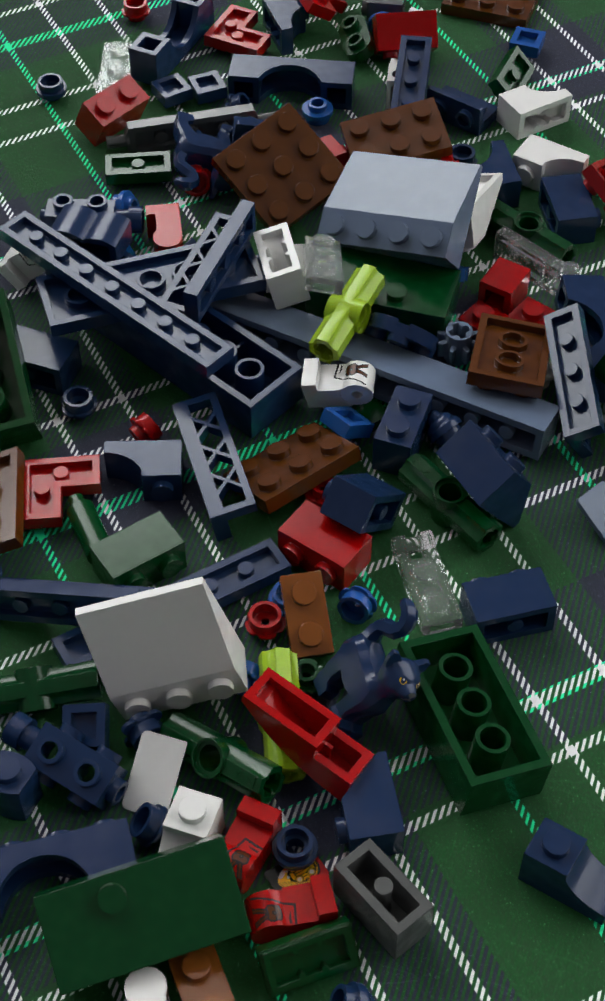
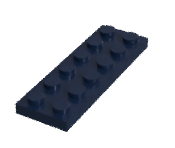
(73, 312)

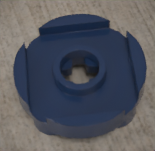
(407, 337)

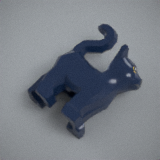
(198, 149)
(369, 675)

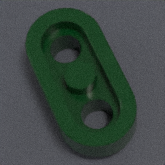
(356, 38)

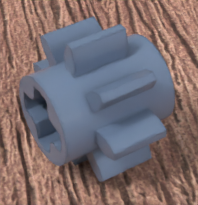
(456, 343)

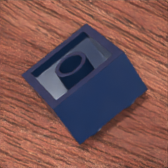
(487, 472)

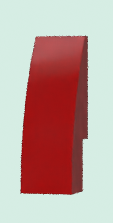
(306, 732)

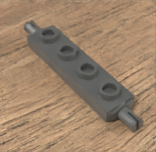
(157, 132)

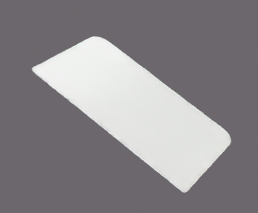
(154, 771)

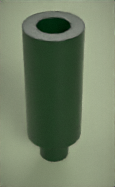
(85, 522)

